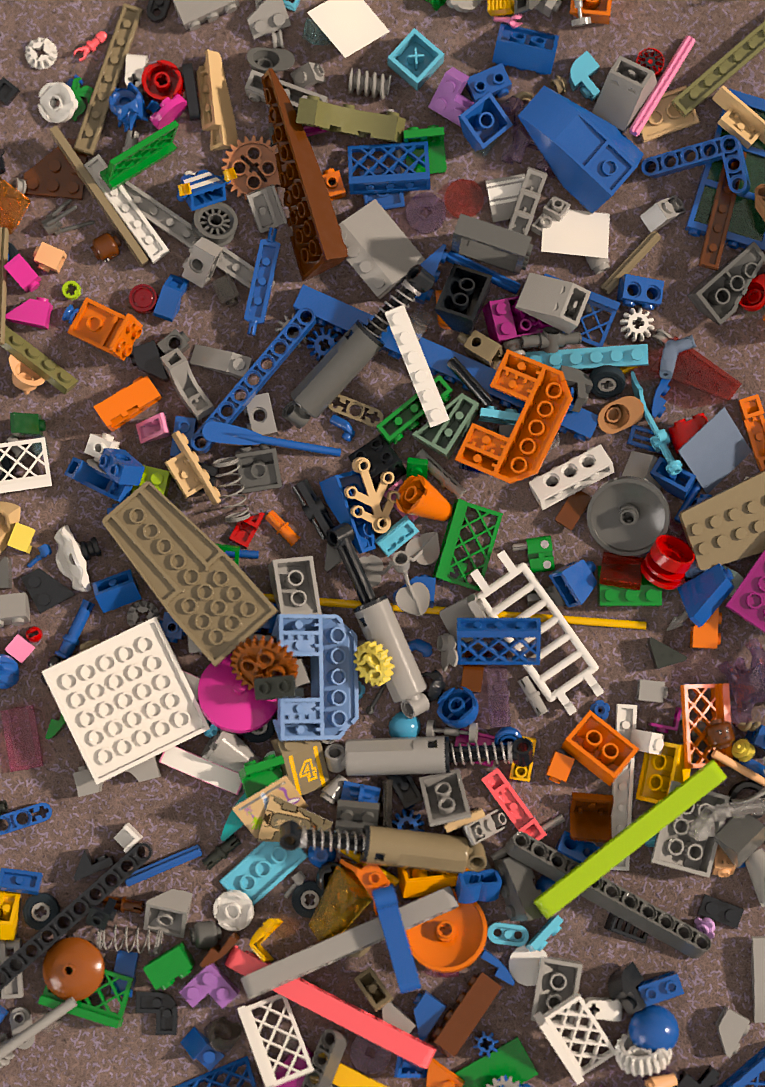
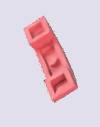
(512, 804)

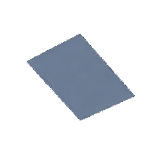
(715, 450)

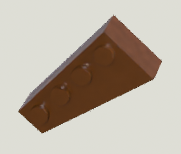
(465, 1015)

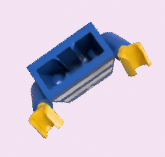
(204, 188)

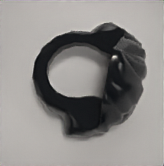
(437, 686)

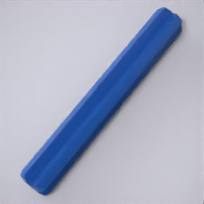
(497, 279)
(164, 864)

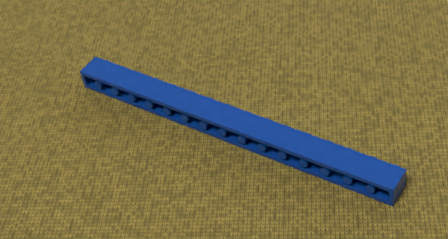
(343, 316)

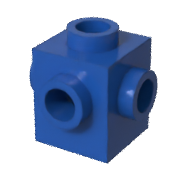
(172, 636)

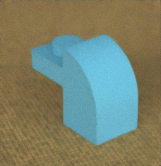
(580, 75)

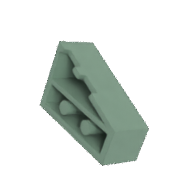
(447, 435)

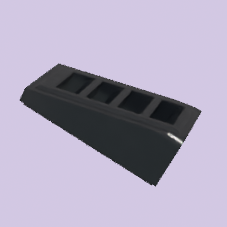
(611, 922)

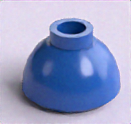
(506, 734)
(318, 857)

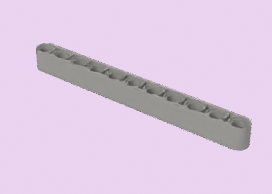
(344, 944)

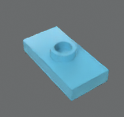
(396, 536)

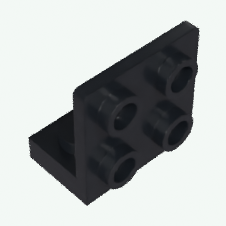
(381, 459)

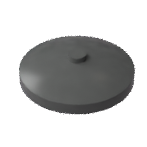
(627, 515)

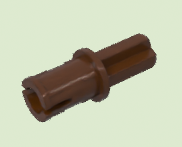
(124, 904)

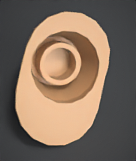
(23, 376)

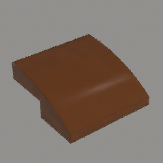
(218, 952)

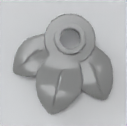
(446, 644)

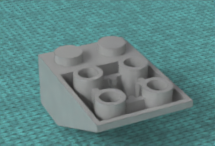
(624, 93)
(553, 301)

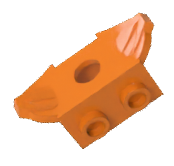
(369, 875)

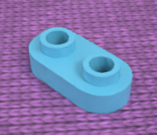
(507, 934)

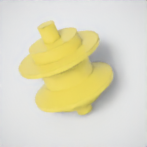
(743, 750)

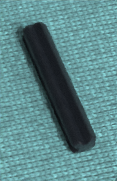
(470, 382)

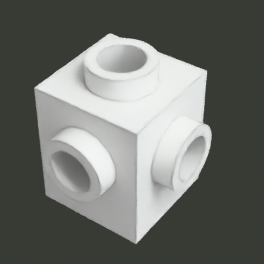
(97, 444)

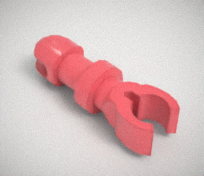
(90, 45)

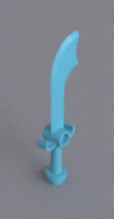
(661, 438)

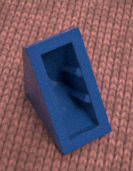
(407, 1069)

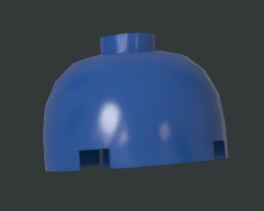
(458, 707)

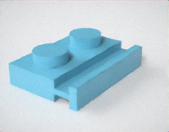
(492, 415)

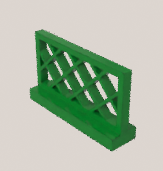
(140, 156)
(452, 536)
(92, 1012)

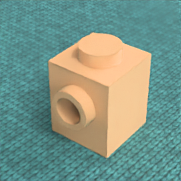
(49, 257)

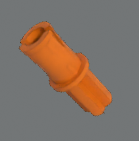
(282, 528)

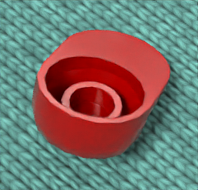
(755, 296)

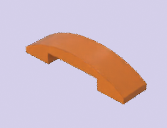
(754, 424)

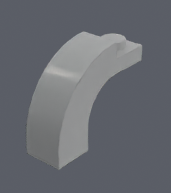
(186, 385)

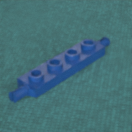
(262, 281)

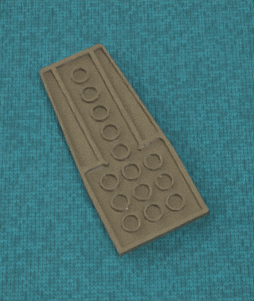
(727, 523)
(188, 573)

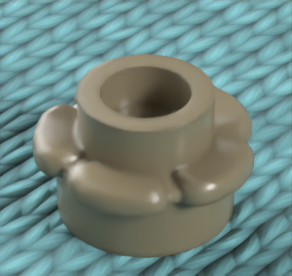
(560, 84)

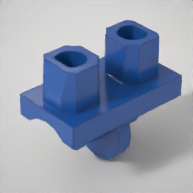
(360, 792)

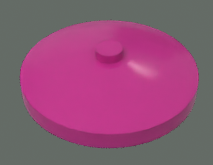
(231, 704)

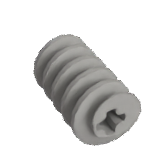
(369, 84)

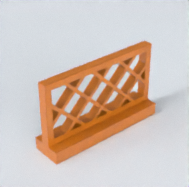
(720, 707)

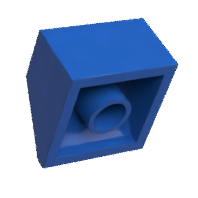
(483, 122)

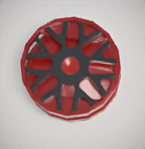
(651, 60)

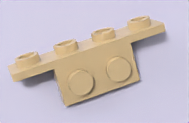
(739, 118)
(188, 472)

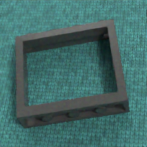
(491, 244)

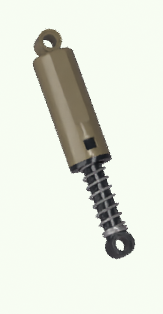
(392, 847)

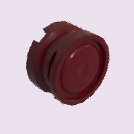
(143, 298)

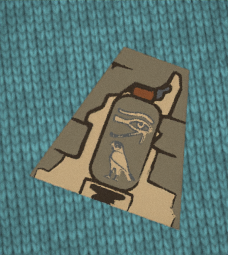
(281, 811)

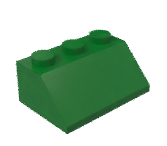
(612, 596)

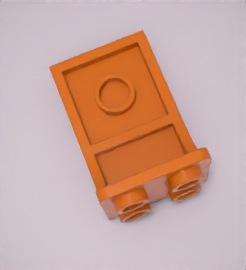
(106, 329)

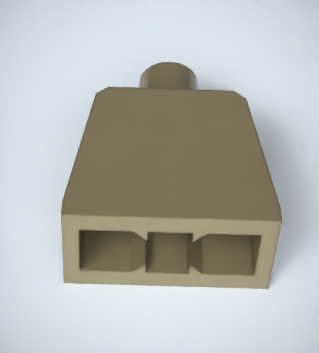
(487, 352)

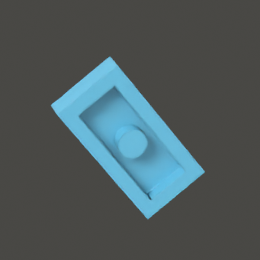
(539, 941)

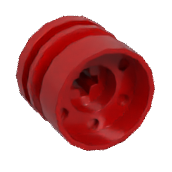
(667, 562)

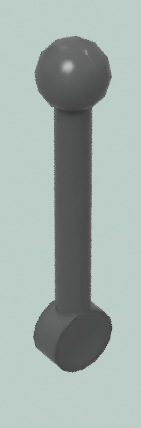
(370, 709)

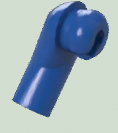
(421, 646)

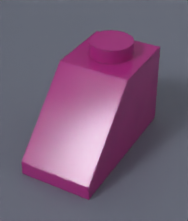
(23, 273)
(32, 313)

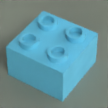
(415, 59)

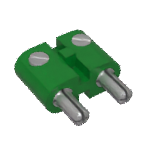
(539, 553)

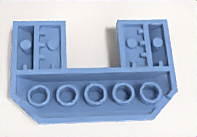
(333, 677)

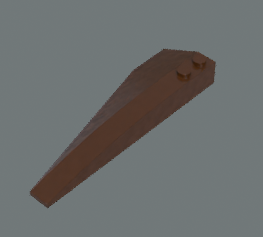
(315, 229)

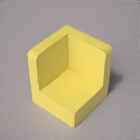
(21, 537)

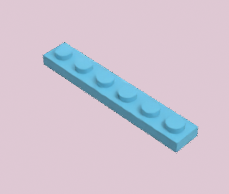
(594, 357)

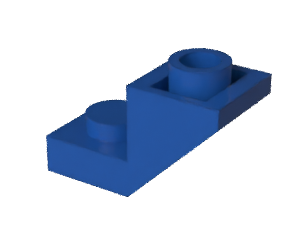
(170, 297)

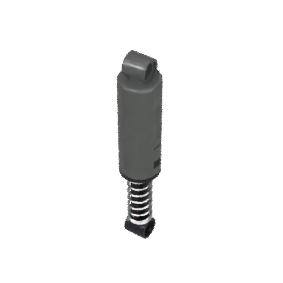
(350, 354)

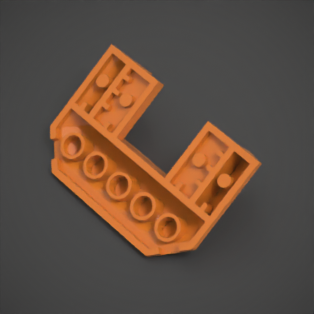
(540, 419)

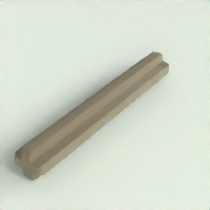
(630, 262)

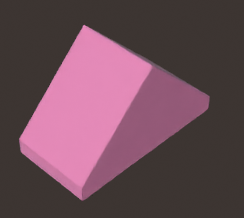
(153, 428)

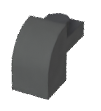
(580, 382)

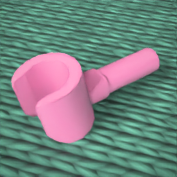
(511, 20)

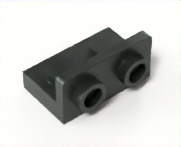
(276, 688)

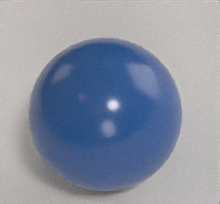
(654, 1028)

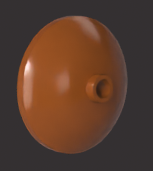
(86, 967)

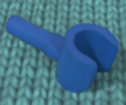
(153, 106)
(44, 551)

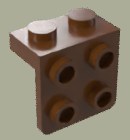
(590, 817)

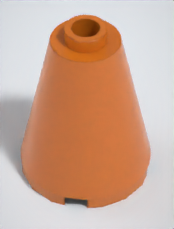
(422, 500)

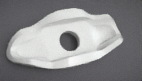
(69, 548)

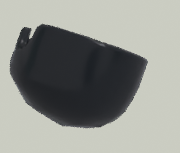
(325, 873)

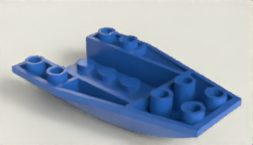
(580, 147)

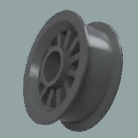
(218, 214)

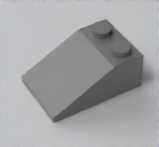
(294, 585)
(444, 797)

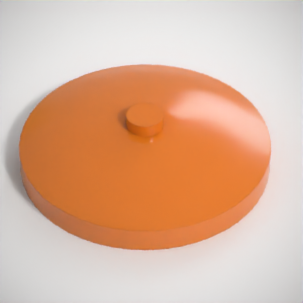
(451, 939)

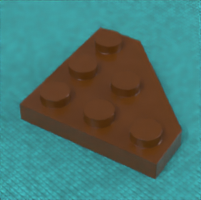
(55, 176)

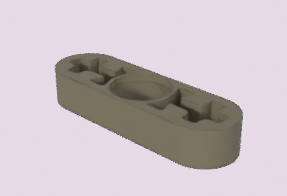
(371, 411)

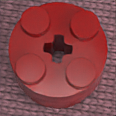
(157, 74)
(685, 430)

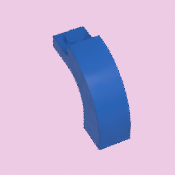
(96, 480)

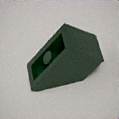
(27, 425)

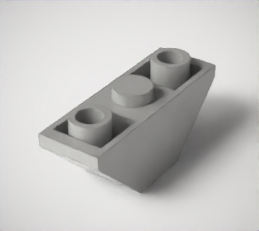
(484, 827)

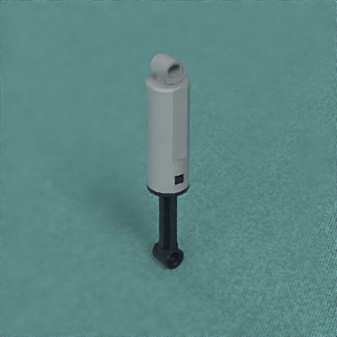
(382, 626)

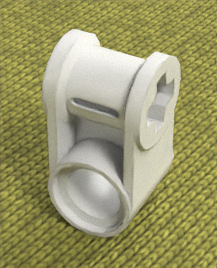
(134, 69)
(606, 1008)

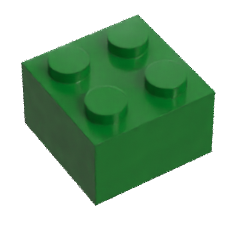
(169, 965)

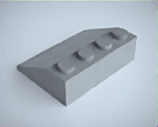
(378, 248)
(681, 851)

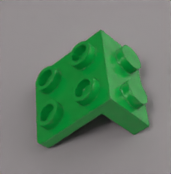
(436, 148)
(261, 774)

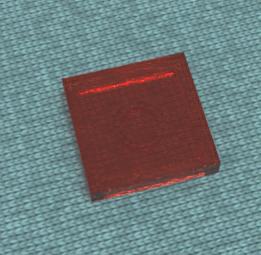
(621, 571)

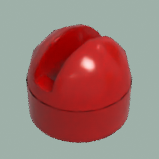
(36, 638)

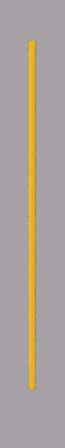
(504, 614)

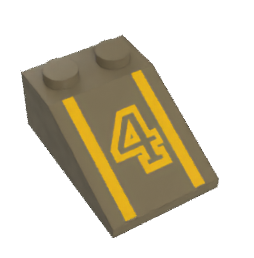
(303, 763)

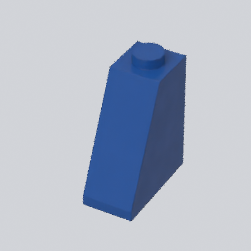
(706, 593)

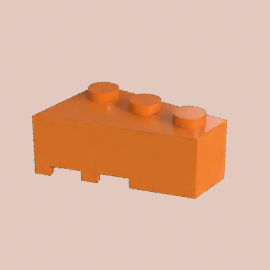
(128, 403)

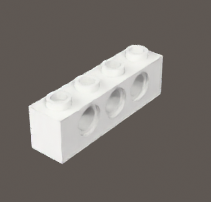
(567, 486)

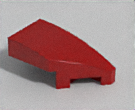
(246, 529)

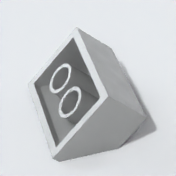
(195, 12)
(555, 983)

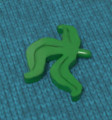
(85, 91)

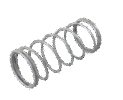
(232, 461)
(158, 943)

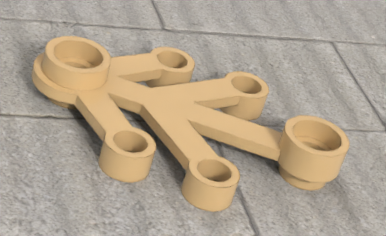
(372, 498)

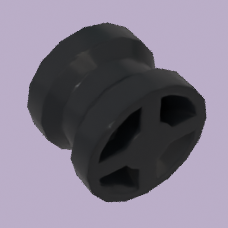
(90, 548)

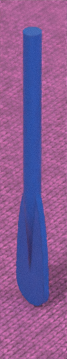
(232, 434)

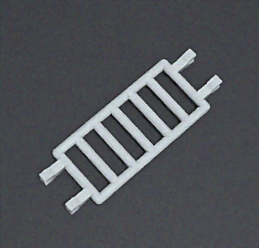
(556, 618)

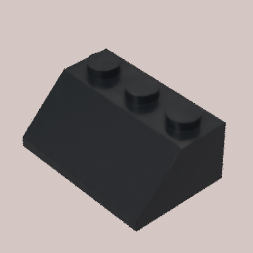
(463, 298)

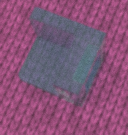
(314, 34)

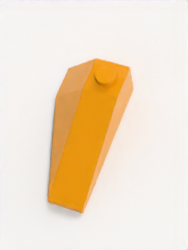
(424, 882)

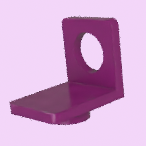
(665, 729)

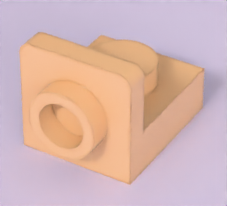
(722, 864)

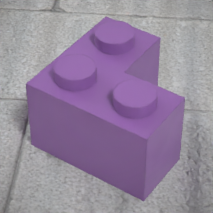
(448, 98)
(210, 981)

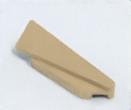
(215, 103)

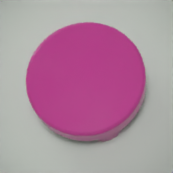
(170, 111)

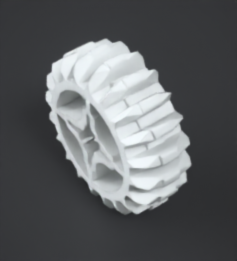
(639, 1060)

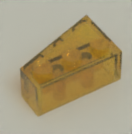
(339, 904)

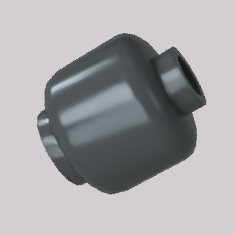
(205, 934)

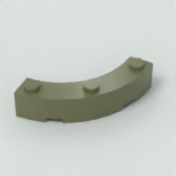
(349, 120)

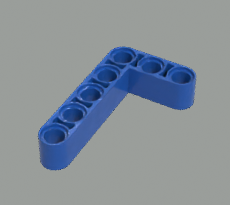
(701, 158)
(396, 938)

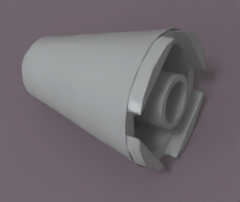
(228, 751)
(756, 869)

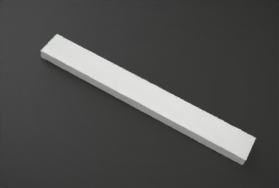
(623, 786)

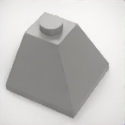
(168, 912)

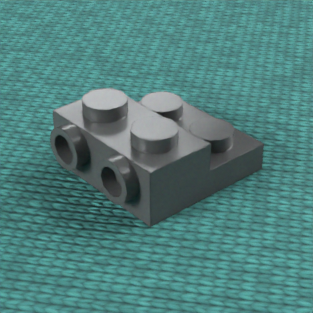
(258, 467)
(354, 815)

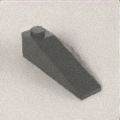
(722, 290)

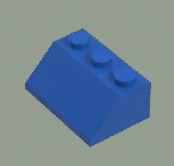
(525, 49)

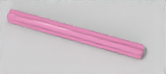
(661, 86)

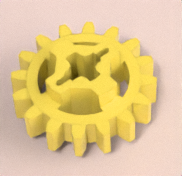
(373, 663)

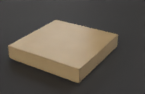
(475, 815)

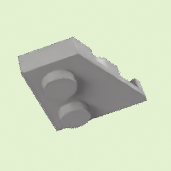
(268, 17)

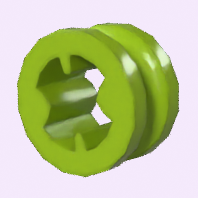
(77, 293)

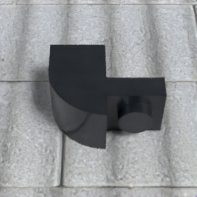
(622, 987)
(707, 1079)

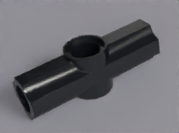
(313, 507)

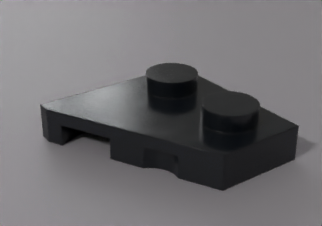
(45, 590)

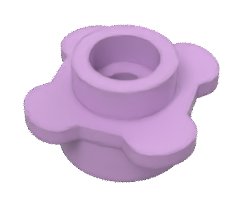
(705, 926)

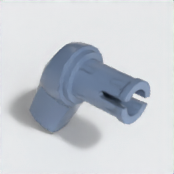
(670, 352)

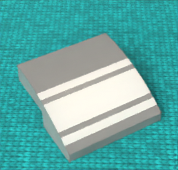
(503, 195)

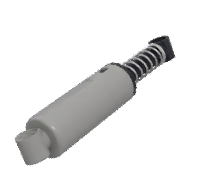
(419, 755)

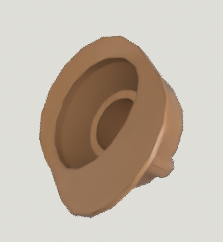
(620, 414)

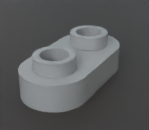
(18, 1026)

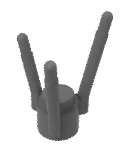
(53, 223)

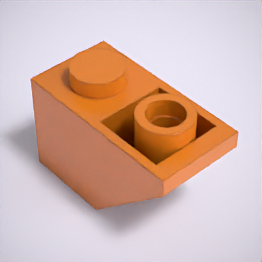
(707, 635)

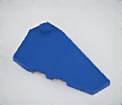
(340, 505)

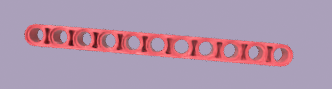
(340, 1012)

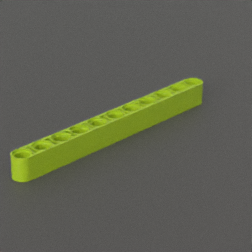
(629, 839)

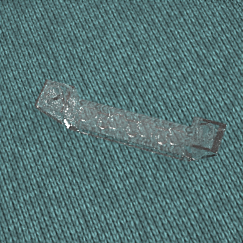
(704, 823)

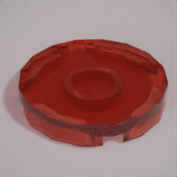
(464, 198)

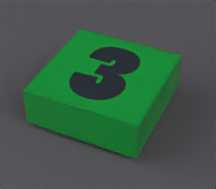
(454, 571)

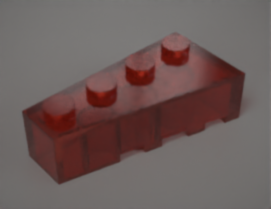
(701, 374)

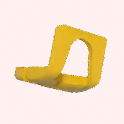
(261, 934)

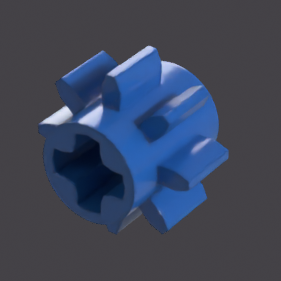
(491, 1047)

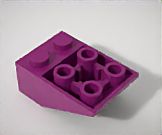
(508, 323)

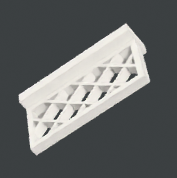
(25, 483)
(563, 1049)
(260, 1051)

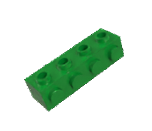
(409, 414)

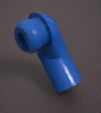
(343, 424)

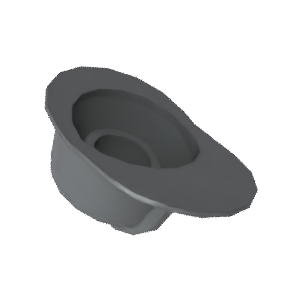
(264, 58)

